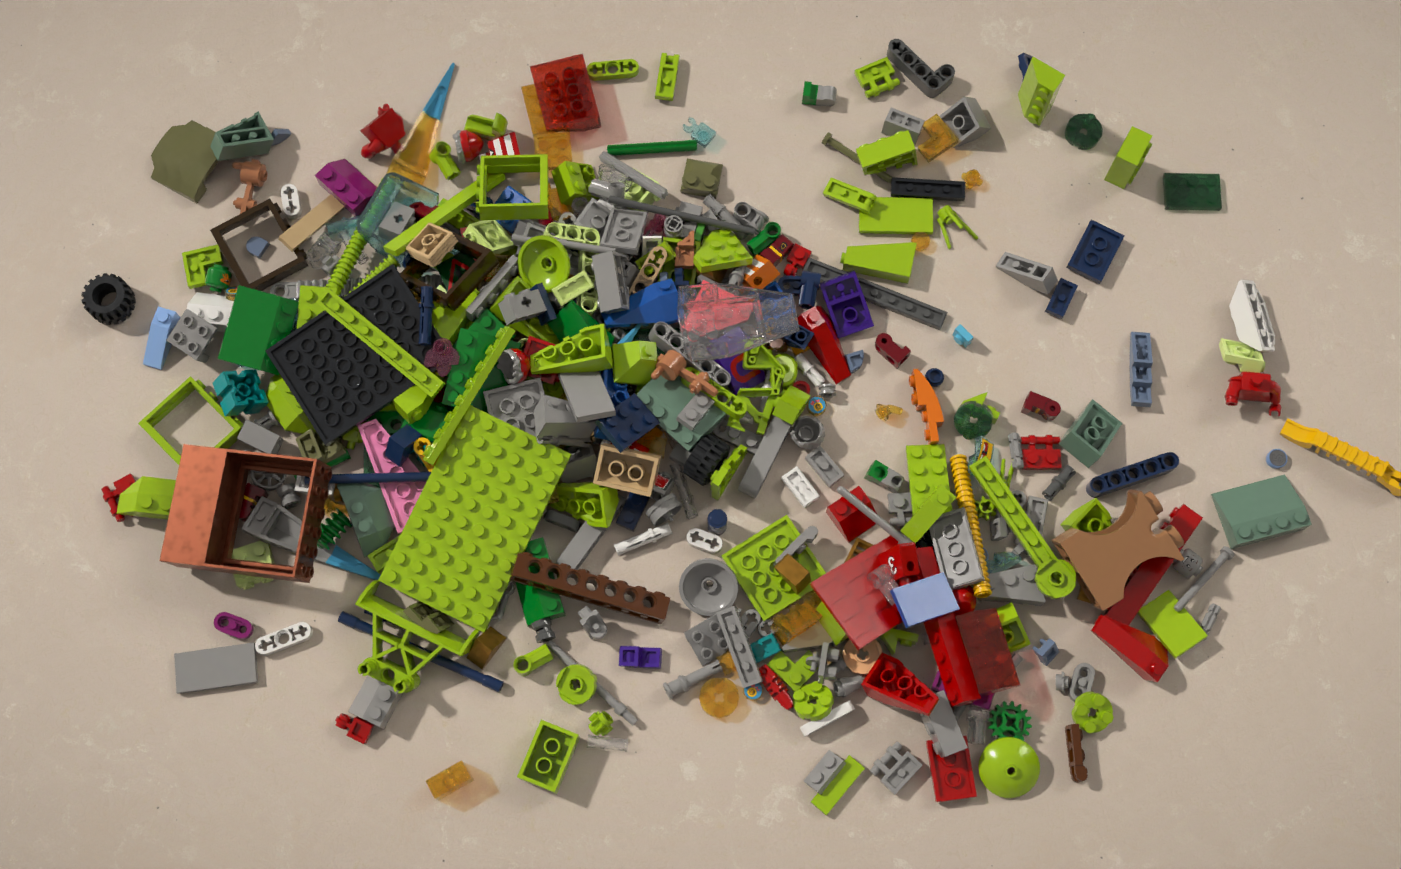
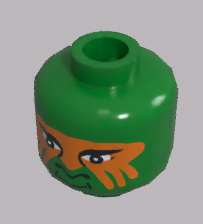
(218, 278)

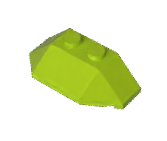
(285, 407)
(147, 498)

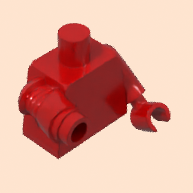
(383, 132)
(1254, 387)

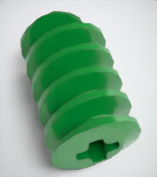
(332, 529)

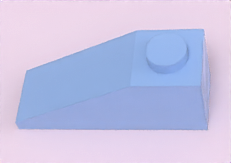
(160, 329)

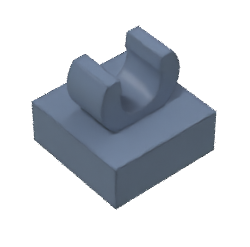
(1047, 651)

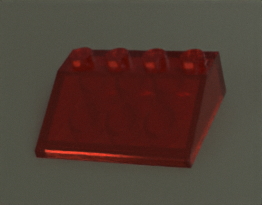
(566, 95)

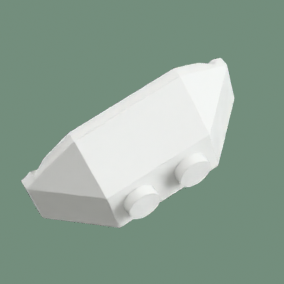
(1252, 317)

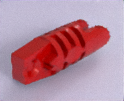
(776, 687)

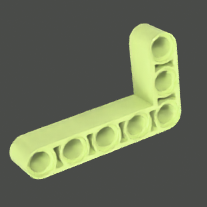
(580, 235)

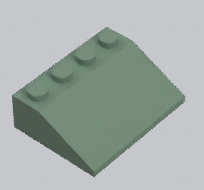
(666, 402)
(1260, 511)

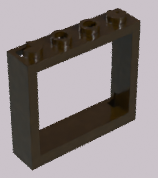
(276, 275)
(468, 282)

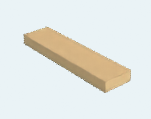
(311, 223)

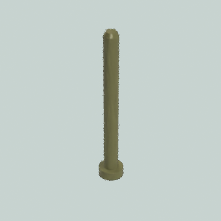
(846, 151)

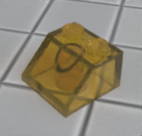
(794, 622)

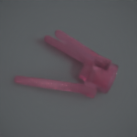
(656, 225)

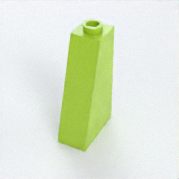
(881, 260)
(449, 321)

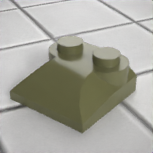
(701, 178)

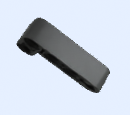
(899, 52)

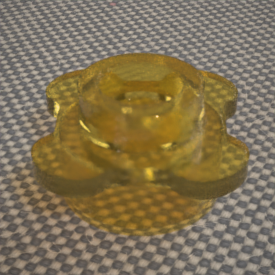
(972, 174)

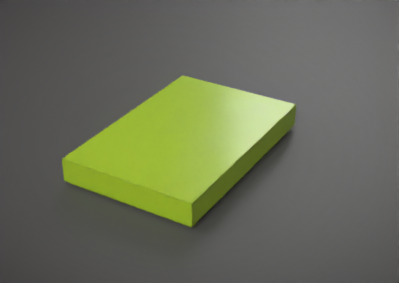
(1174, 629)

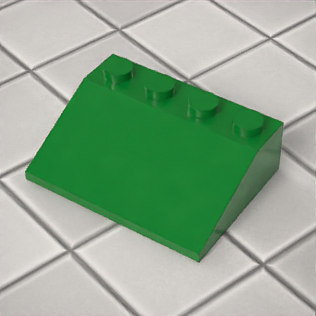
(256, 325)
(471, 350)

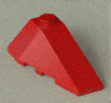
(1136, 648)
(897, 686)

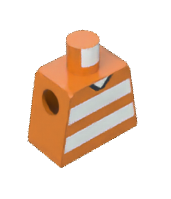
(759, 273)

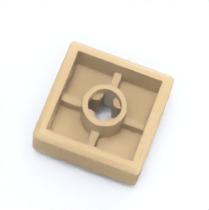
(431, 244)

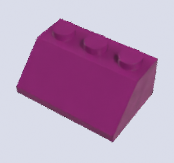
(346, 185)

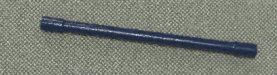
(376, 478)
(486, 680)

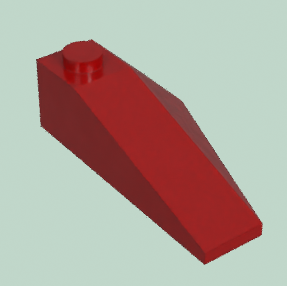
(825, 343)

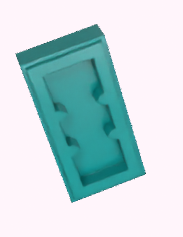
(765, 647)

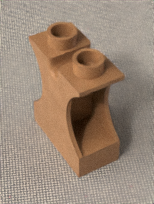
(1110, 555)

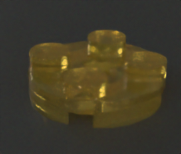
(719, 686)

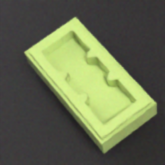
(572, 288)

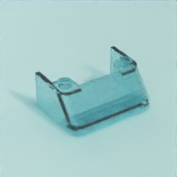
(392, 188)

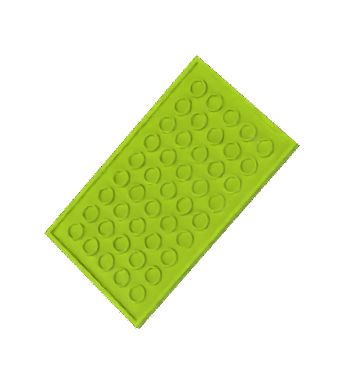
(474, 518)

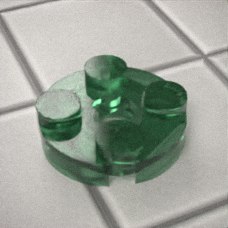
(1088, 122)
(976, 410)

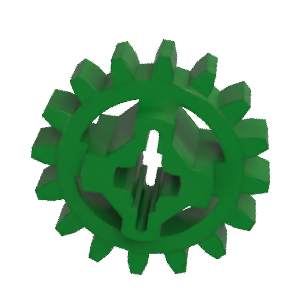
(1004, 716)

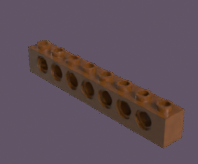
(598, 597)

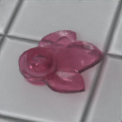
(440, 358)

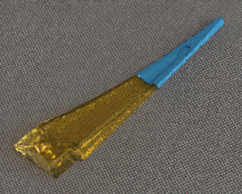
(413, 155)

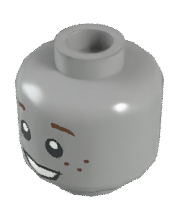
(1190, 565)

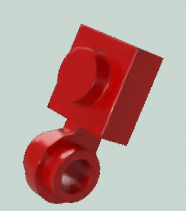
(797, 257)
(358, 729)

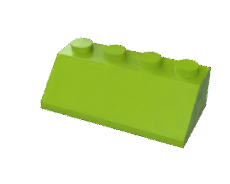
(1039, 90)

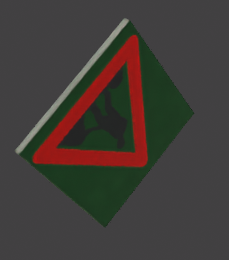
(454, 268)

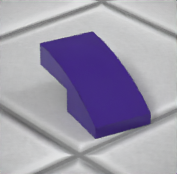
(640, 657)

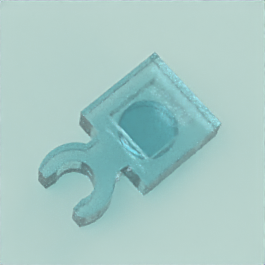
(702, 134)

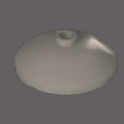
(705, 598)

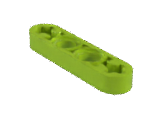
(736, 402)

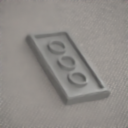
(587, 395)
(956, 549)
(216, 668)

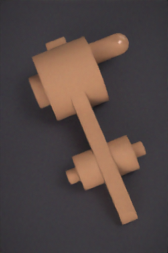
(253, 175)
(673, 365)

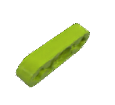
(616, 63)

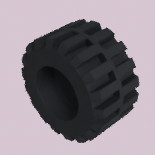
(99, 289)
(706, 458)

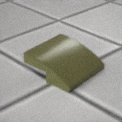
(313, 447)
(428, 619)

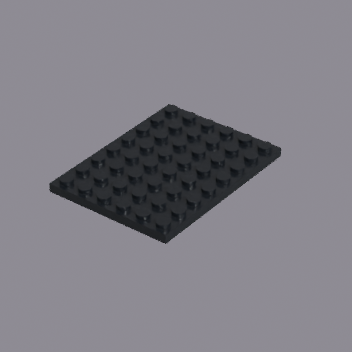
(339, 375)

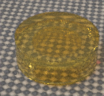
(922, 241)

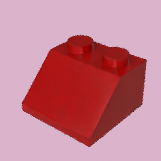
(848, 518)

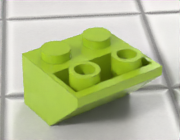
(573, 181)

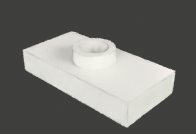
(800, 487)

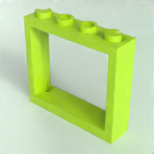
(512, 164)
(174, 400)

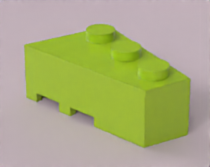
(887, 153)

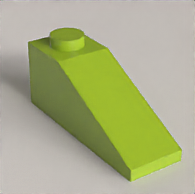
(414, 403)
(928, 513)

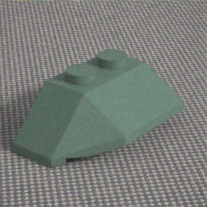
(367, 514)

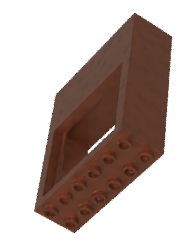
(209, 506)

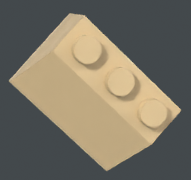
(628, 470)

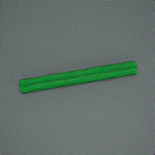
(652, 147)

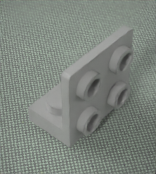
(192, 335)

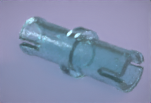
(338, 226)

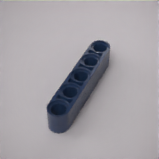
(1138, 468)

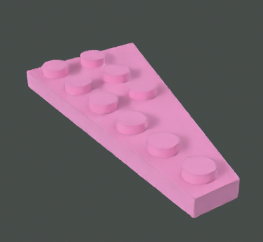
(398, 495)

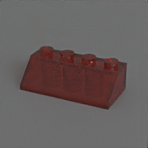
(987, 651)

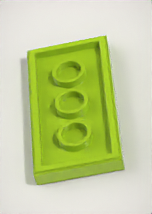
(898, 216)

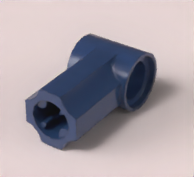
(809, 285)

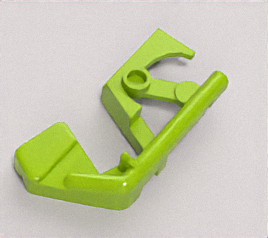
(759, 359)

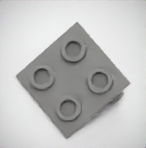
(707, 640)

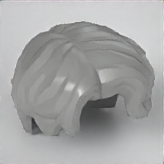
(808, 432)

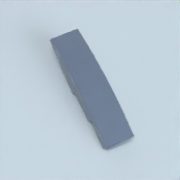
(1140, 369)

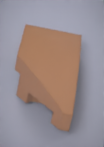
(685, 252)

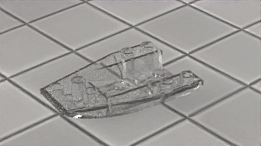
(732, 319)

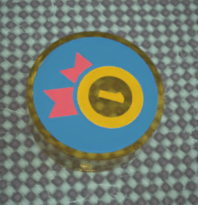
(230, 293)
(816, 406)
(753, 692)

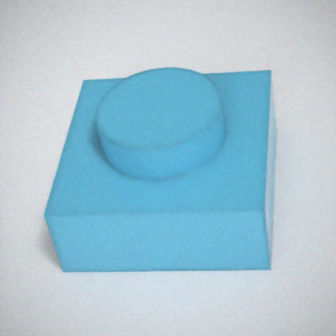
(962, 336)

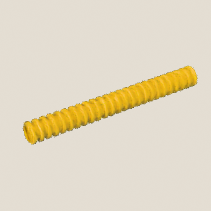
(965, 499)

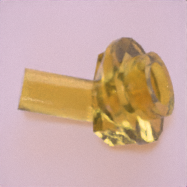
(884, 411)

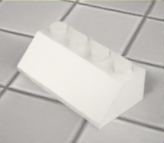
(212, 308)

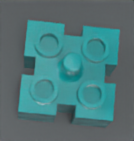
(240, 392)

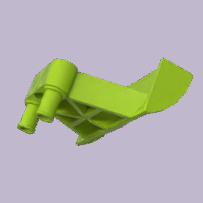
(405, 677)

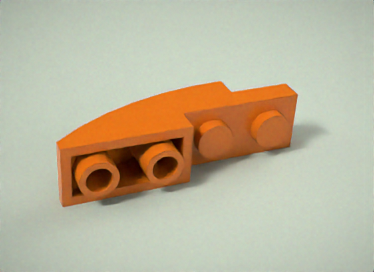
(926, 399)

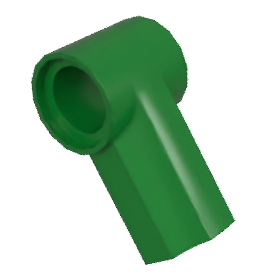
(763, 239)

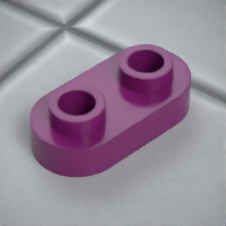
(234, 626)

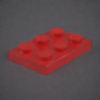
(951, 774)

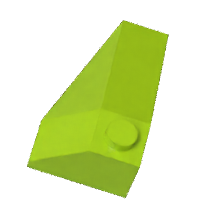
(580, 353)

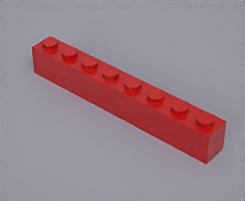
(1149, 573)
(948, 644)

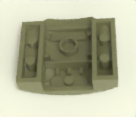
(185, 160)

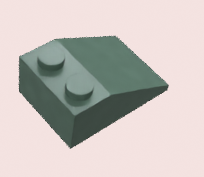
(1090, 434)

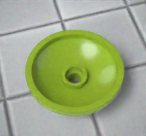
(534, 263)
(1000, 756)

